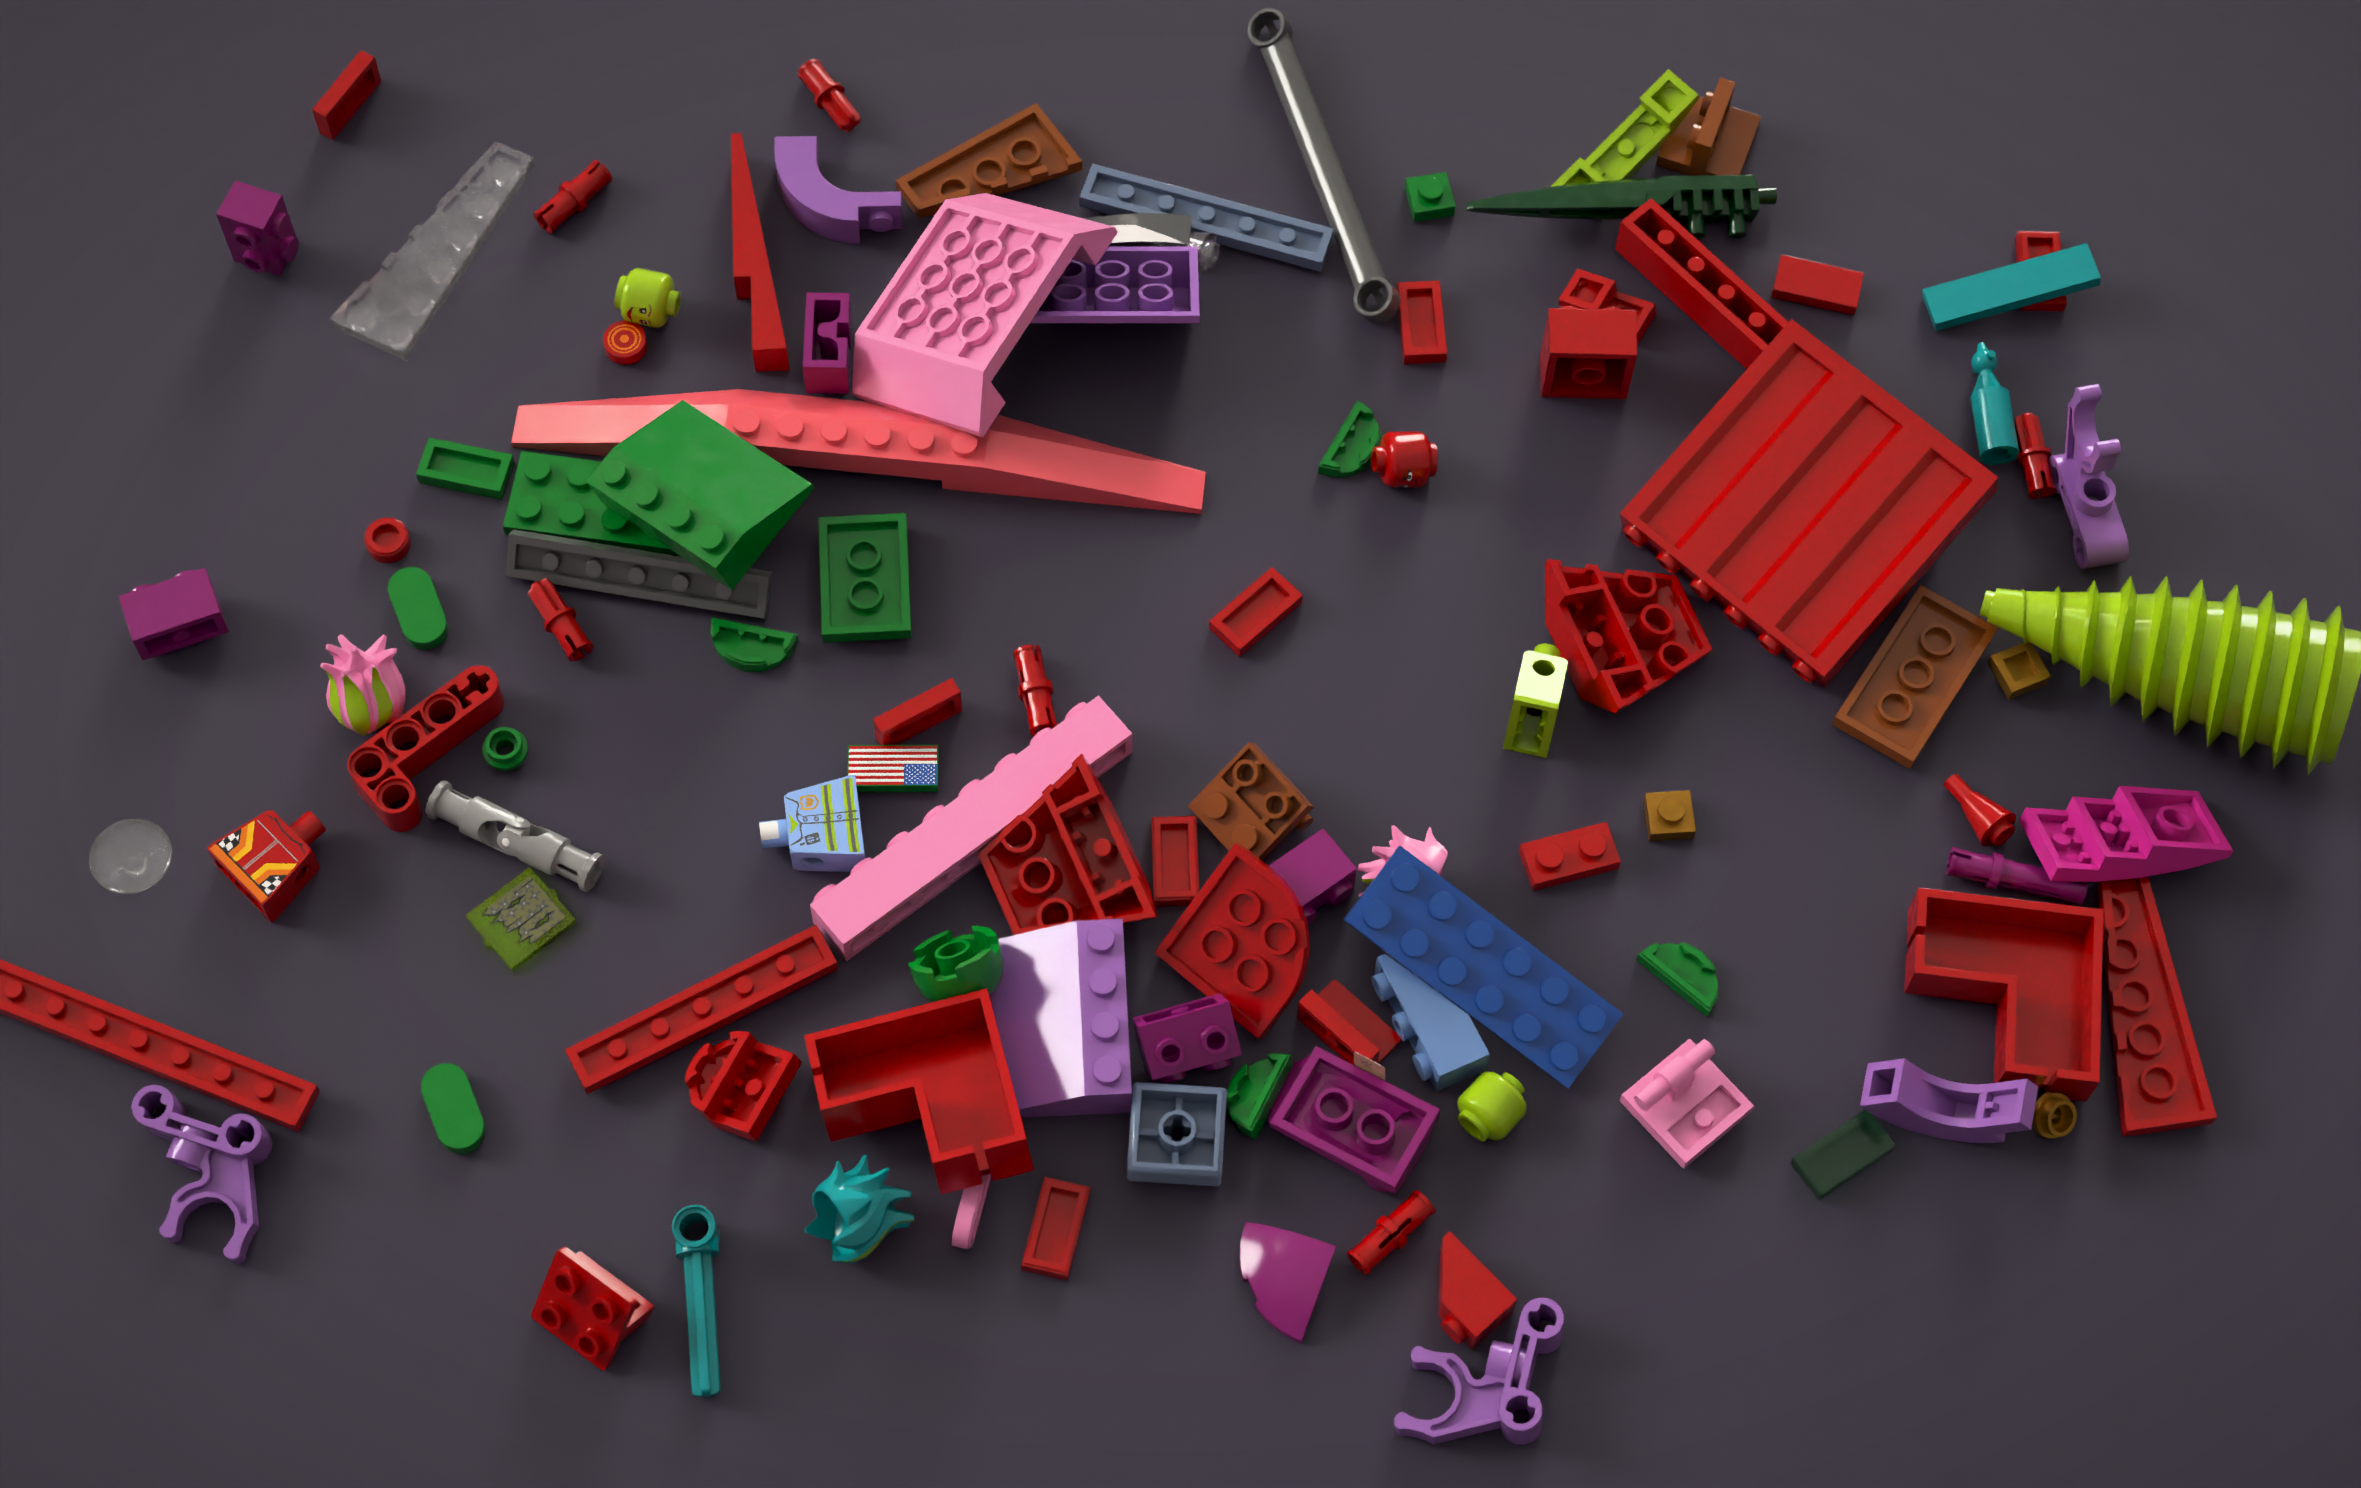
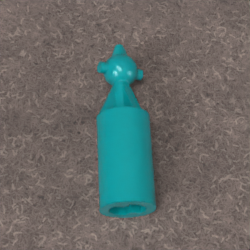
(1992, 412)

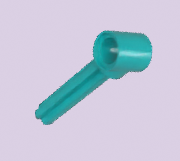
(700, 1298)

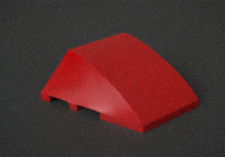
(1620, 630)
(1067, 859)

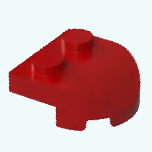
(740, 1083)

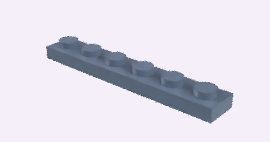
(1231, 222)

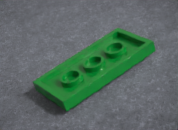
(555, 500)

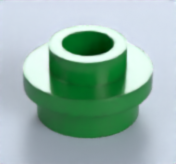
(500, 738)

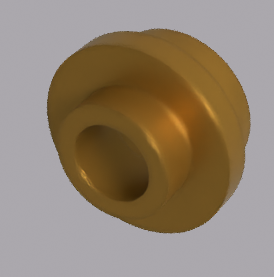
(2054, 1115)

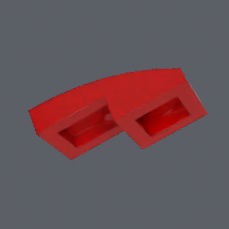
(1598, 292)

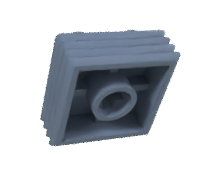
(1154, 1115)

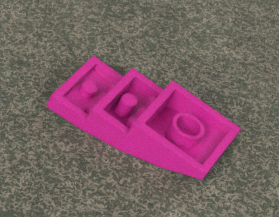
(2125, 836)

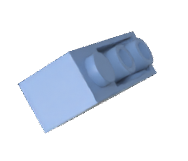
(1437, 1029)

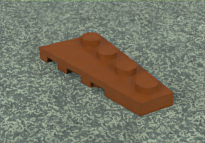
(995, 162)

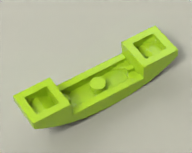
(1639, 136)

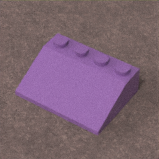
(1127, 288)
(1066, 1019)

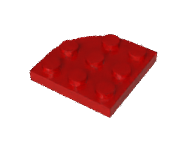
(1242, 940)

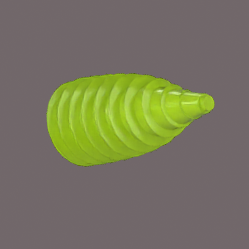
(2201, 660)

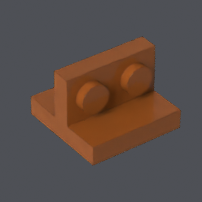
(1711, 136)

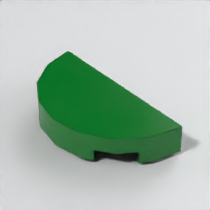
(1352, 445)
(751, 646)
(1684, 971)
(1255, 1091)

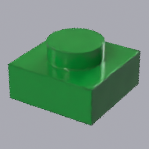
(1430, 196)

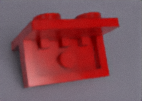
(588, 1307)

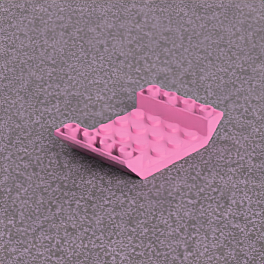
(965, 305)

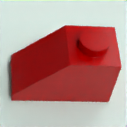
(1469, 1295)

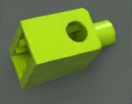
(1540, 688)

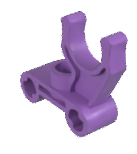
(2079, 472)
(215, 1153)
(1490, 1401)

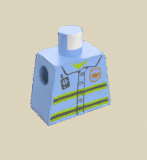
(819, 827)

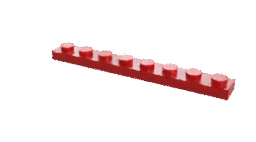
(155, 1047)

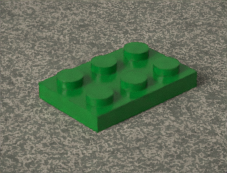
(864, 577)

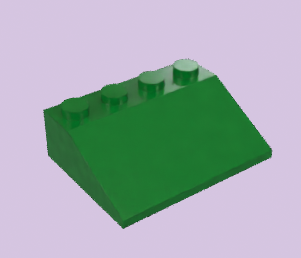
(700, 491)

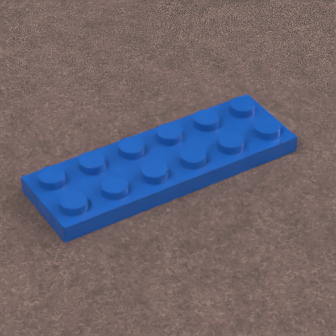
(1483, 967)

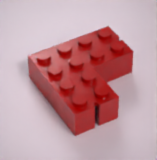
(2032, 963)
(928, 1065)

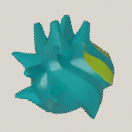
(856, 1211)

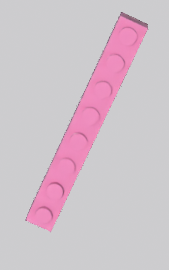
(951, 837)

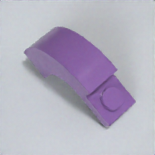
(823, 207)
(1944, 1108)

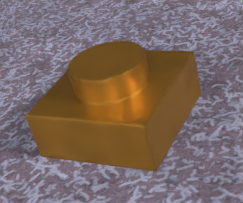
(2019, 670)
(1669, 815)

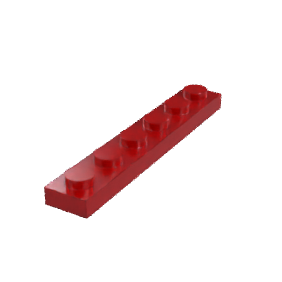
(701, 1009)

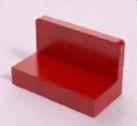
(1346, 1024)

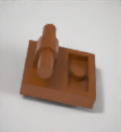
(1252, 803)

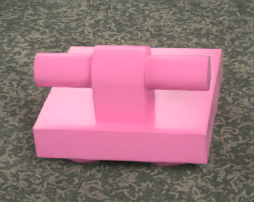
(1687, 1102)

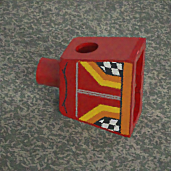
(269, 859)

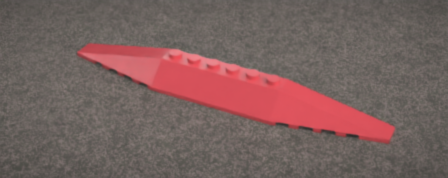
(874, 439)

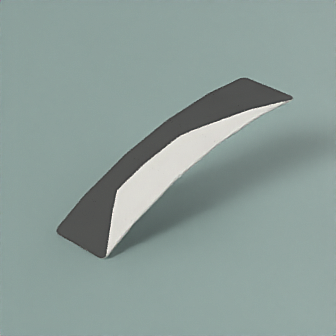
(1149, 227)

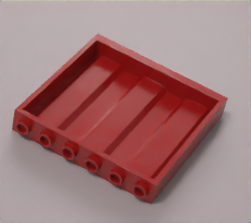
(1807, 503)

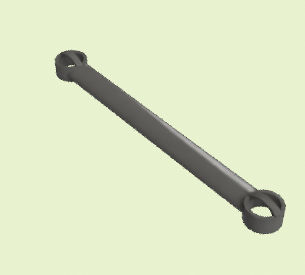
(1323, 166)

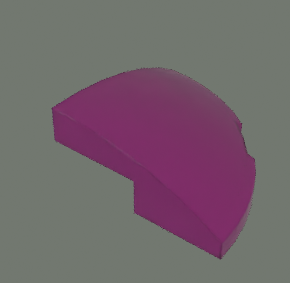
(1284, 1275)

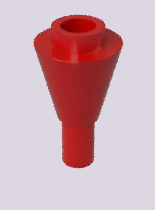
(1988, 819)

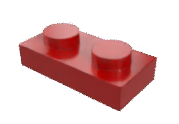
(1569, 856)

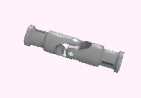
(520, 838)

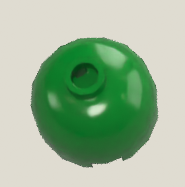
(957, 965)

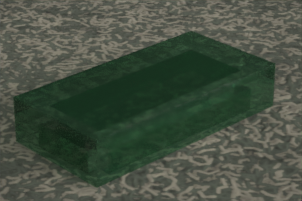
(1842, 1154)

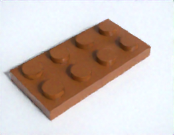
(1914, 676)

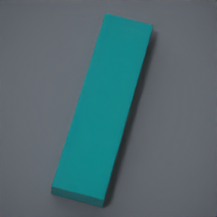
(2011, 287)

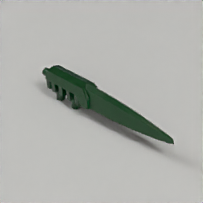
(1680, 196)

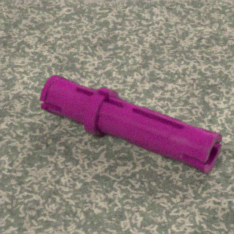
(2006, 873)

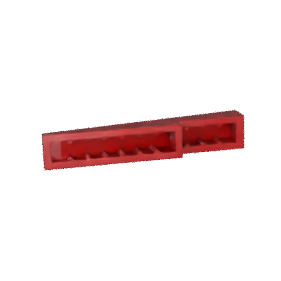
(752, 268)

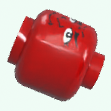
(1405, 459)

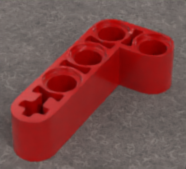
(432, 743)

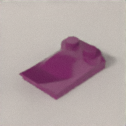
(1354, 1119)

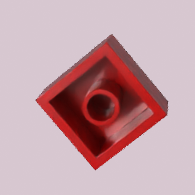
(1588, 353)

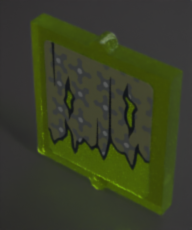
(521, 919)

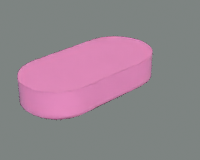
(969, 1214)

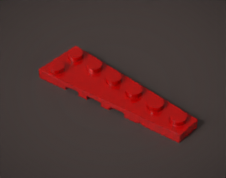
(2152, 1038)

